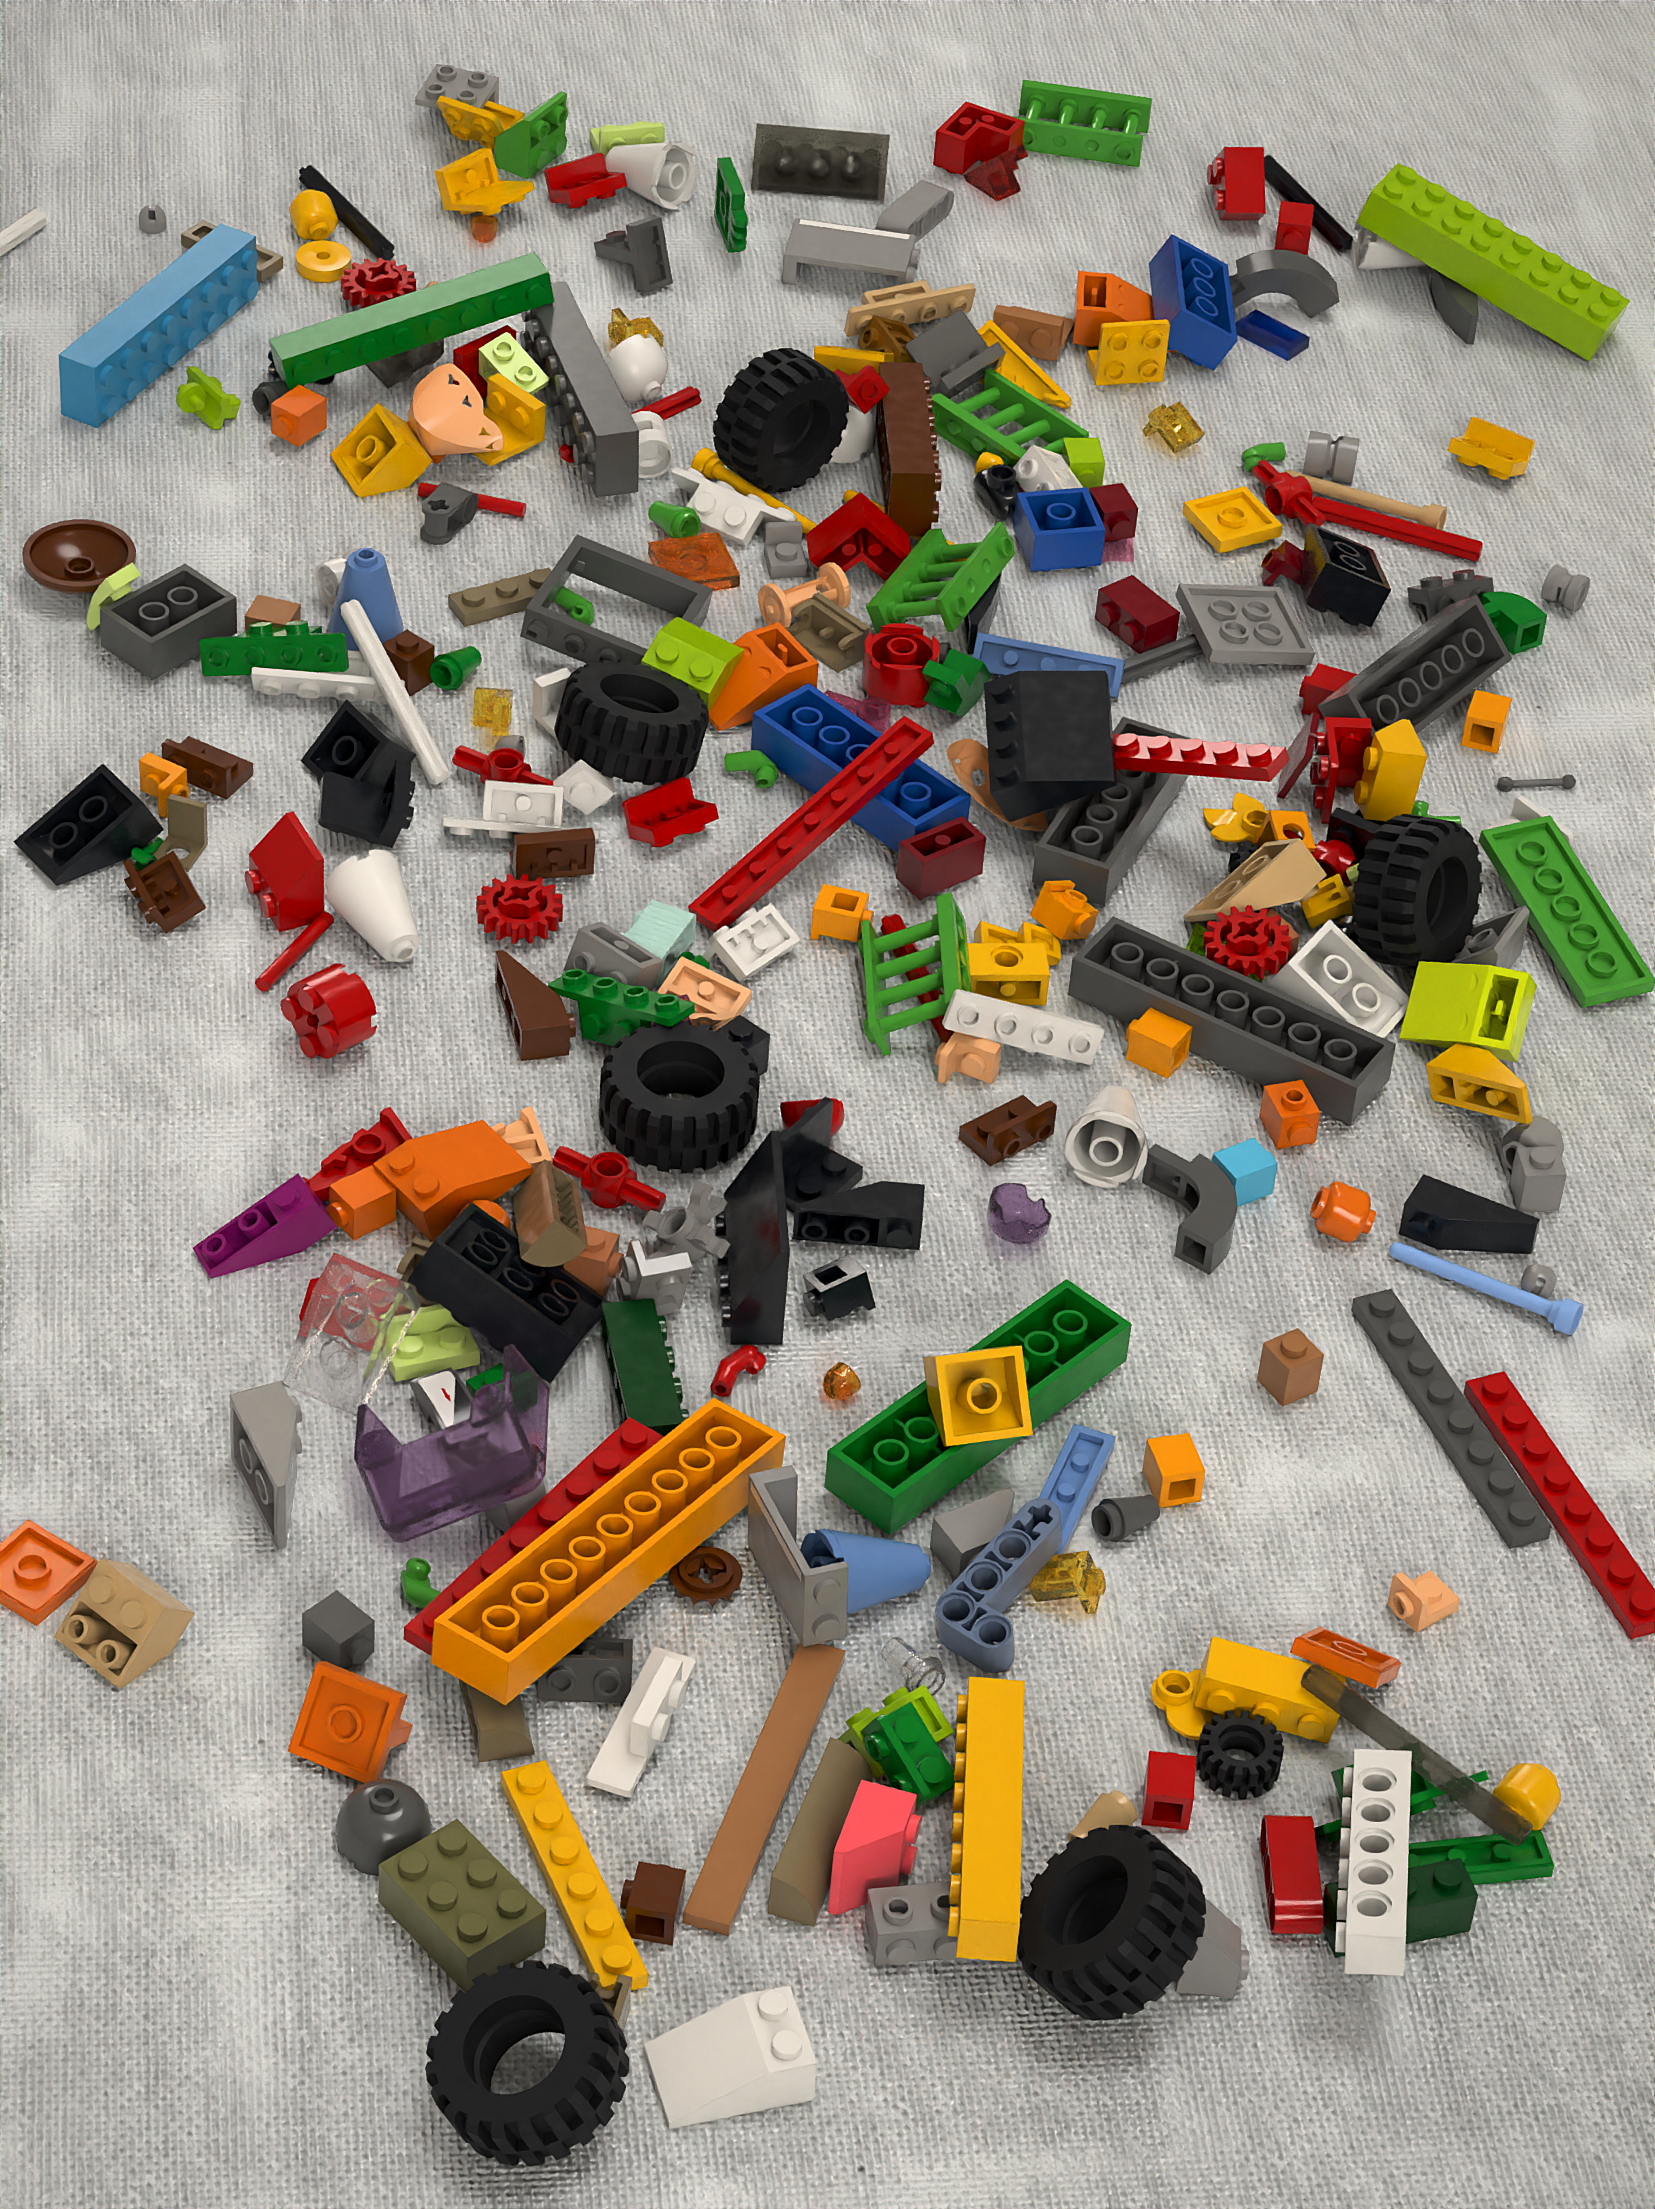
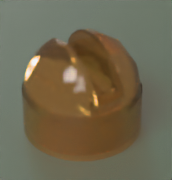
(484, 228)
(840, 1382)

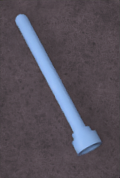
(1563, 1314)

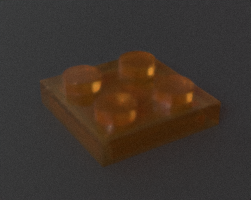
(697, 558)

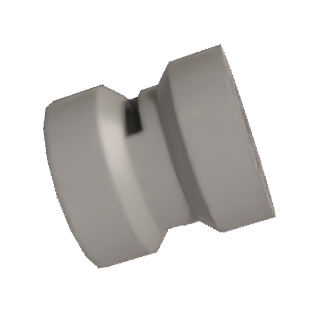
(1565, 588)

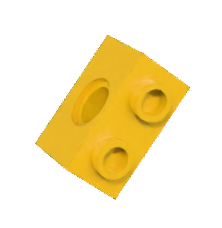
(1010, 971)

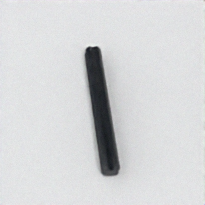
(1294, 192)
(348, 214)

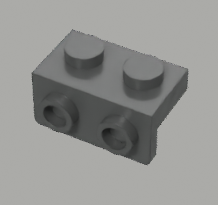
(1441, 593)

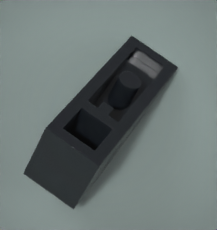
(1464, 1221)

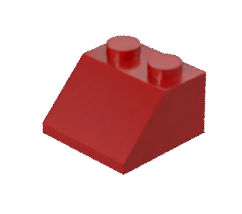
(287, 875)

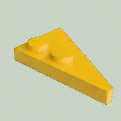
(1023, 370)

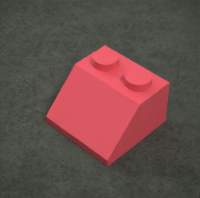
(873, 1845)

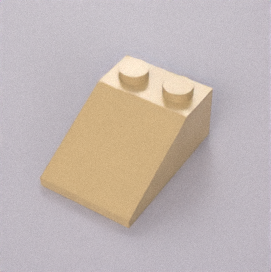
(1270, 877)

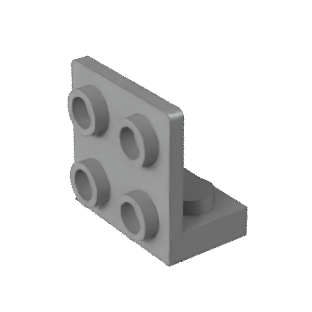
(460, 85)

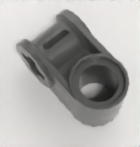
(447, 513)

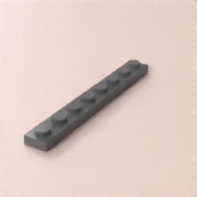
(1451, 1419)

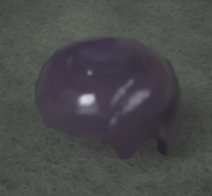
(1016, 1216)

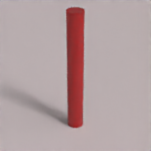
(485, 502)
(294, 951)

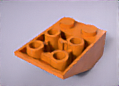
(1106, 299)
(766, 672)

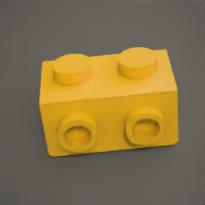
(1493, 447)

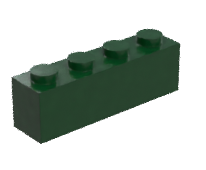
(641, 1365)

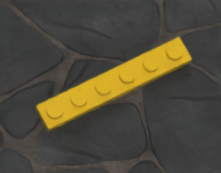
(572, 1875)

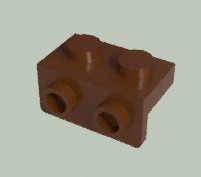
(165, 892)

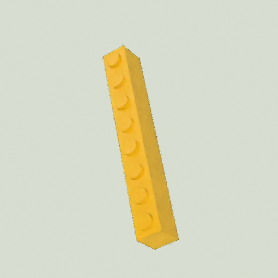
(988, 1821)

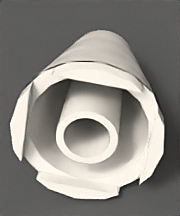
(657, 171)
(1378, 252)
(375, 903)
(1108, 1139)

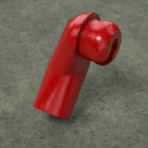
(729, 1367)

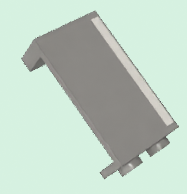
(849, 249)
(810, 1598)

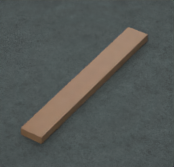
(763, 1788)

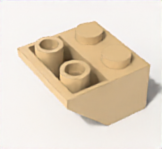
(122, 1622)

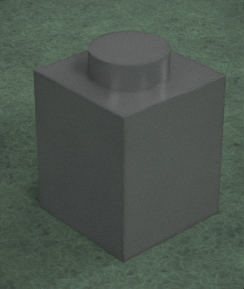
(338, 1631)

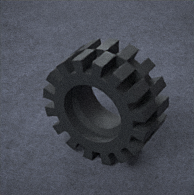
(1239, 1774)

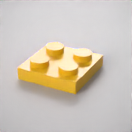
(1232, 519)

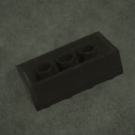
(820, 162)

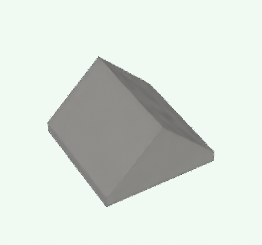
(1496, 940)

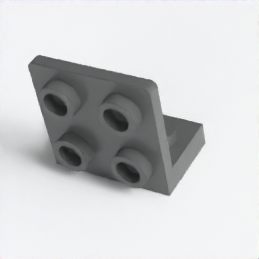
(954, 354)

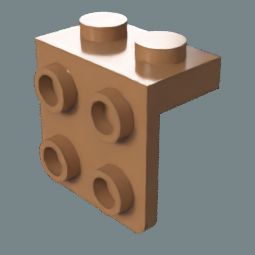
(1034, 331)

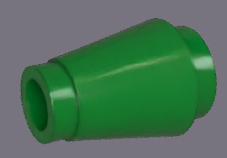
(454, 667)

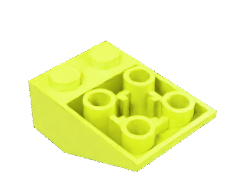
(1469, 1007)

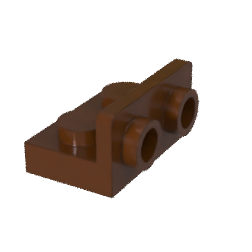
(208, 766)
(553, 854)
(1009, 1129)

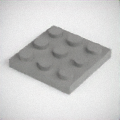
(1244, 624)

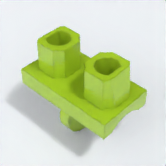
(206, 399)

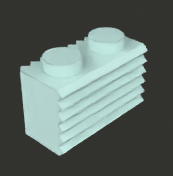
(663, 932)

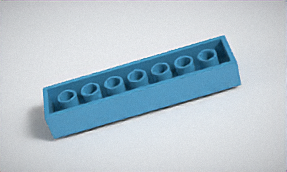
(158, 325)

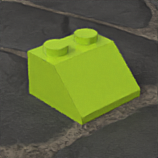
(693, 657)

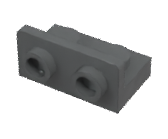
(591, 1672)

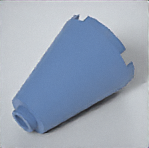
(368, 582)
(877, 1566)

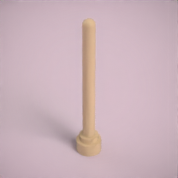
(1430, 516)

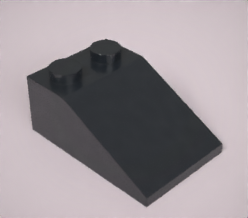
(1342, 577)
(89, 829)

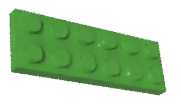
(1567, 911)

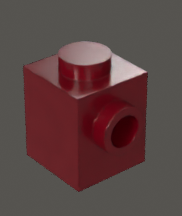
(1116, 511)

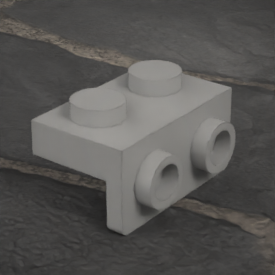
(656, 1278)

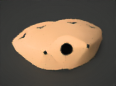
(446, 423)
(975, 756)

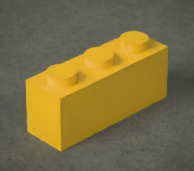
(1263, 1684)

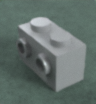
(610, 954)
(909, 1923)

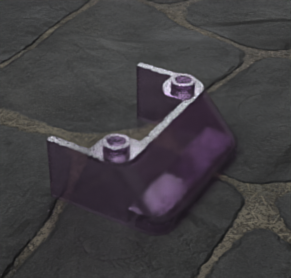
(463, 1466)

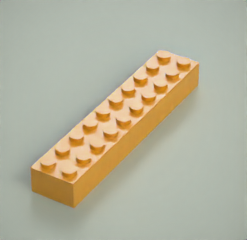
(604, 1552)

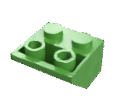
(534, 138)

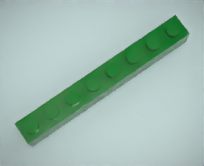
(411, 320)

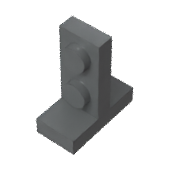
(644, 249)

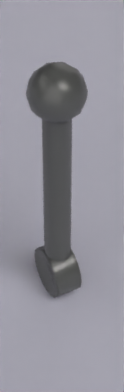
(1506, 784)

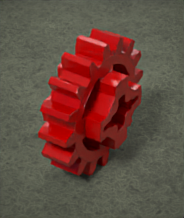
(376, 282)
(519, 908)
(1247, 941)

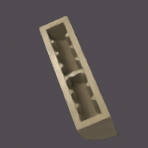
(549, 1218)
(496, 1728)
(806, 1861)

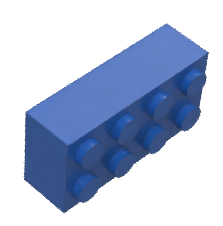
(1196, 300)

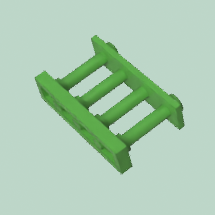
(1085, 107)
(978, 436)
(933, 560)
(952, 975)

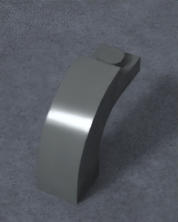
(1286, 274)
(1209, 1197)

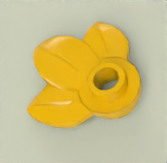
(1237, 823)
(1175, 1694)

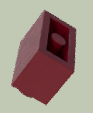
(1136, 614)
(940, 857)

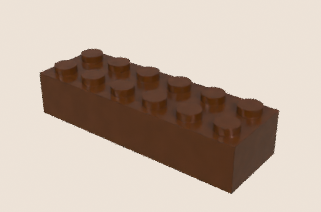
(908, 448)

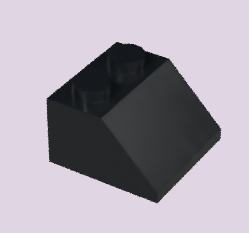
(356, 747)

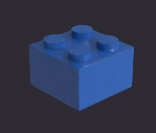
(1059, 529)

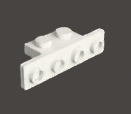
(726, 510)
(350, 685)
(516, 808)
(1022, 1027)
(641, 1722)

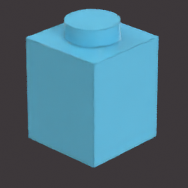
(1249, 1170)

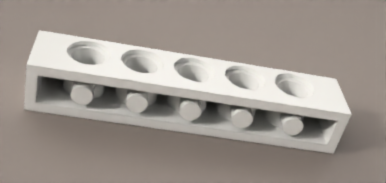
(1376, 1863)

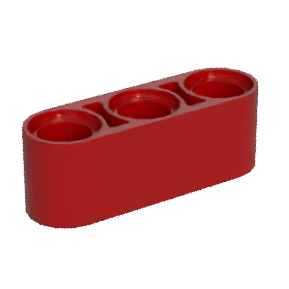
(1291, 1875)

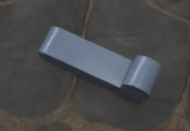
(1031, 1537)

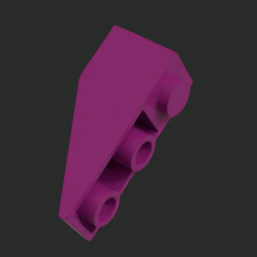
(270, 1229)

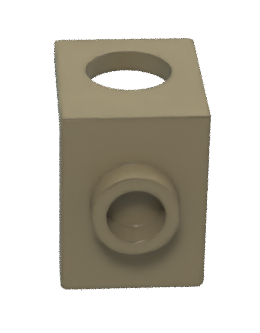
(185, 829)

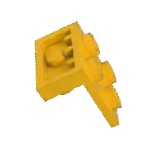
(1130, 352)
(517, 416)

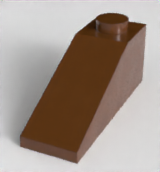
(533, 1011)

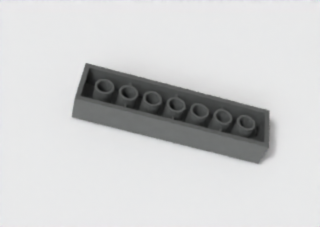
(583, 394)
(1233, 1018)

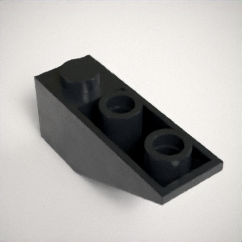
(867, 1215)

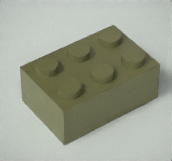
(461, 1904)

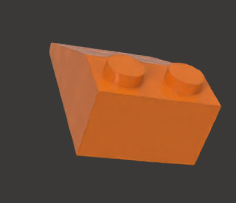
(447, 1171)

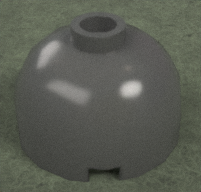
(380, 1822)

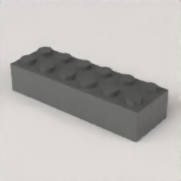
(1424, 670)
(1104, 832)

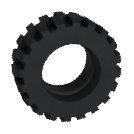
(780, 420)
(631, 722)
(1417, 891)
(672, 1130)
(1151, 1914)
(561, 2106)

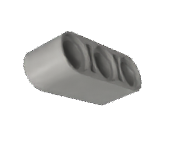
(917, 210)

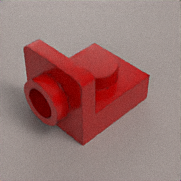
(863, 388)

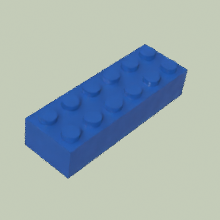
(817, 738)

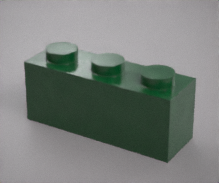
(1438, 1903)

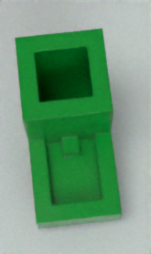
(1515, 619)
(956, 682)

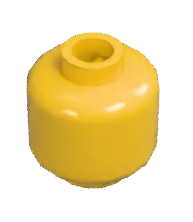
(312, 214)
(1530, 1792)

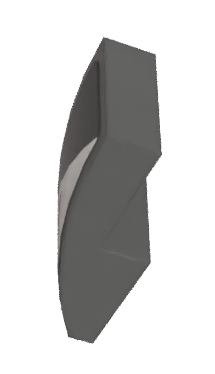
(442, 1398)

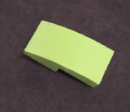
(109, 591)

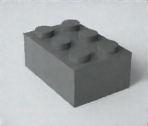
(166, 620)

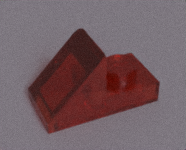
(997, 176)

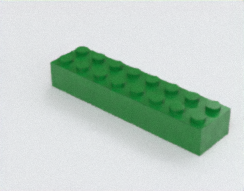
(898, 1459)

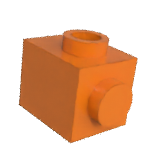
(298, 415)
(1289, 1114)
(362, 1202)

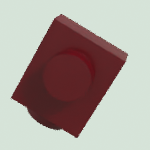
(1284, 560)

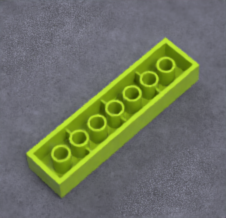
(1493, 261)

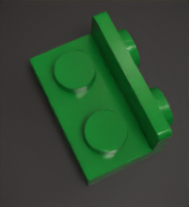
(908, 1754)

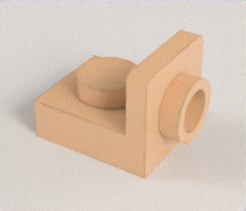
(968, 1056)
(1421, 1600)

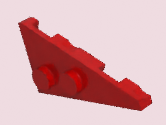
(360, 1152)

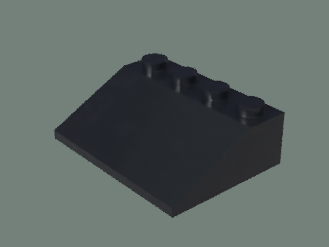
(1048, 739)
(759, 1249)
(488, 1287)

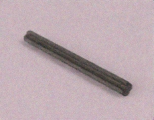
(1424, 1759)

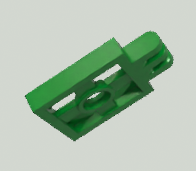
(729, 206)

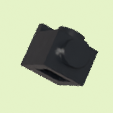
(837, 1289)

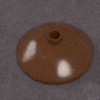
(77, 555)

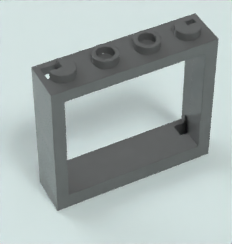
(617, 573)

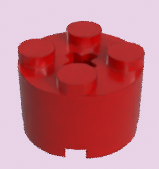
(895, 664)
(330, 1011)

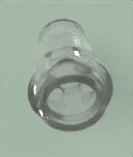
(913, 1666)

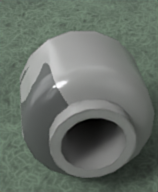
(1534, 1134)

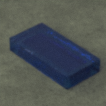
(1272, 335)

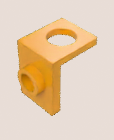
(1278, 821)

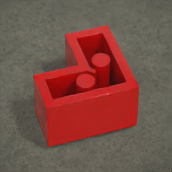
(975, 135)
(1238, 183)
(859, 534)

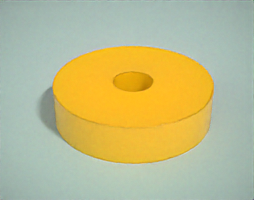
(322, 261)

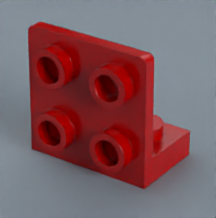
(1340, 759)

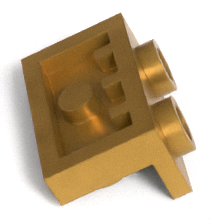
(887, 337)

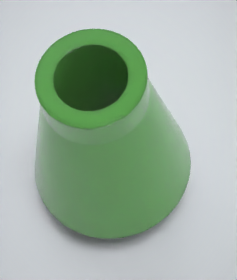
(675, 519)

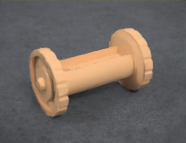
(778, 604)

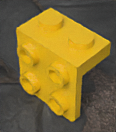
(475, 123)
(474, 185)

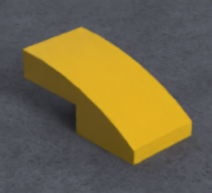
(1027, 933)

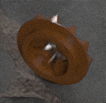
(718, 1566)

